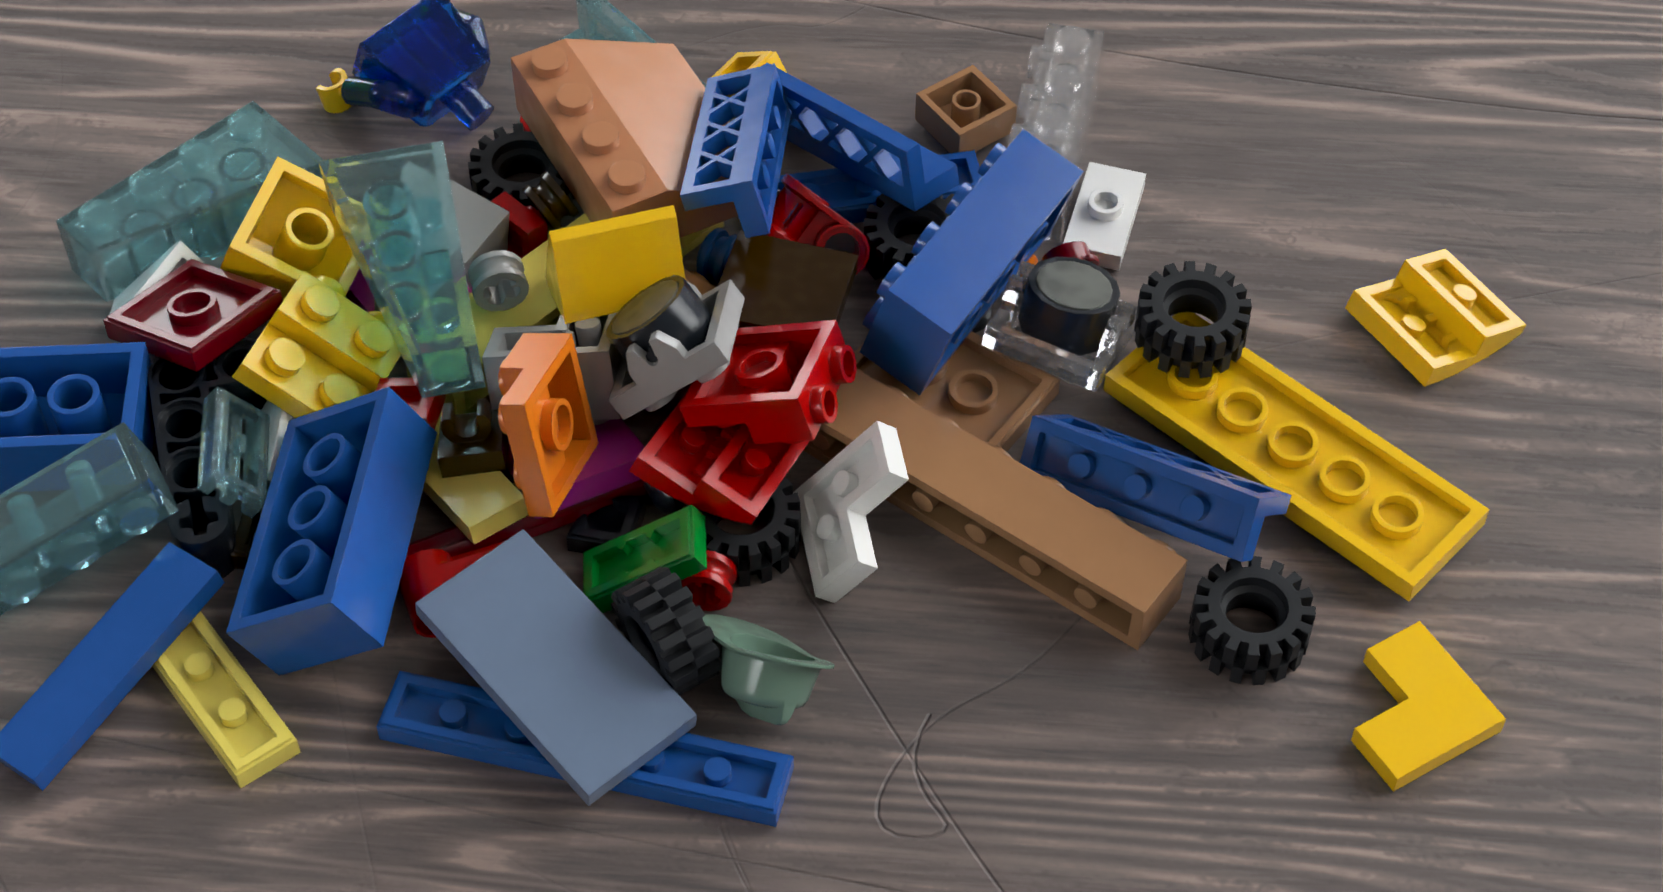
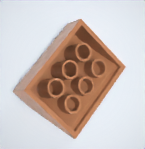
(616, 124)

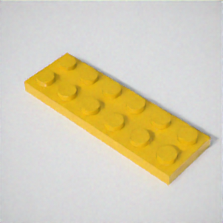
(1342, 476)

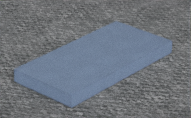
(556, 666)

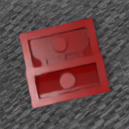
(715, 467)

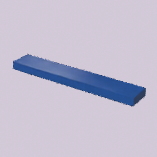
(688, 773)

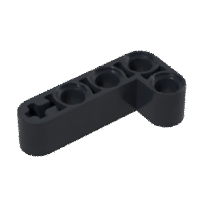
(177, 411)

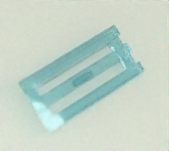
(225, 444)

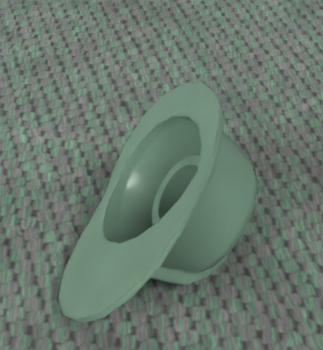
(763, 669)

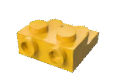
(318, 350)

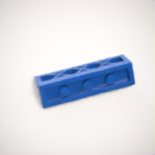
(755, 143)
(865, 147)
(1152, 484)

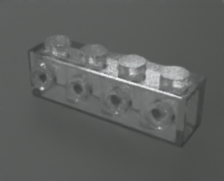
(1061, 96)

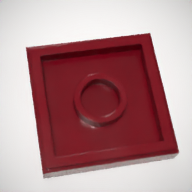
(194, 314)

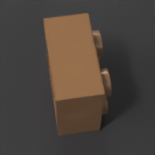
(965, 111)

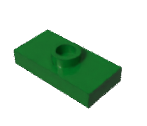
(671, 542)

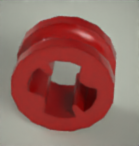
(713, 586)

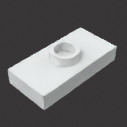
(1106, 212)

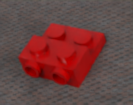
(776, 382)

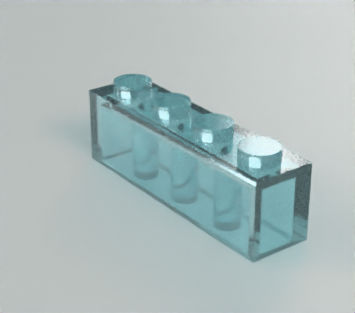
(78, 513)

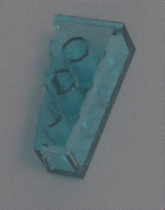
(186, 195)
(409, 247)

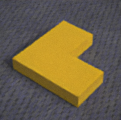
(1436, 711)

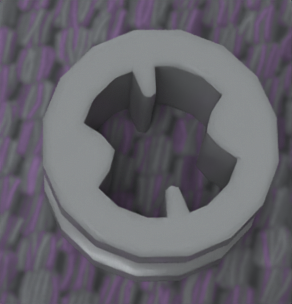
(498, 280)

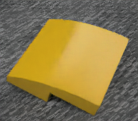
(1435, 317)

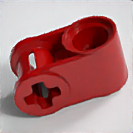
(812, 220)

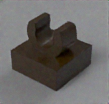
(471, 441)

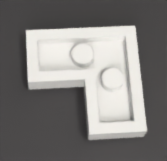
(836, 509)

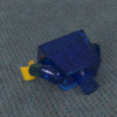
(419, 68)

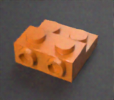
(545, 418)

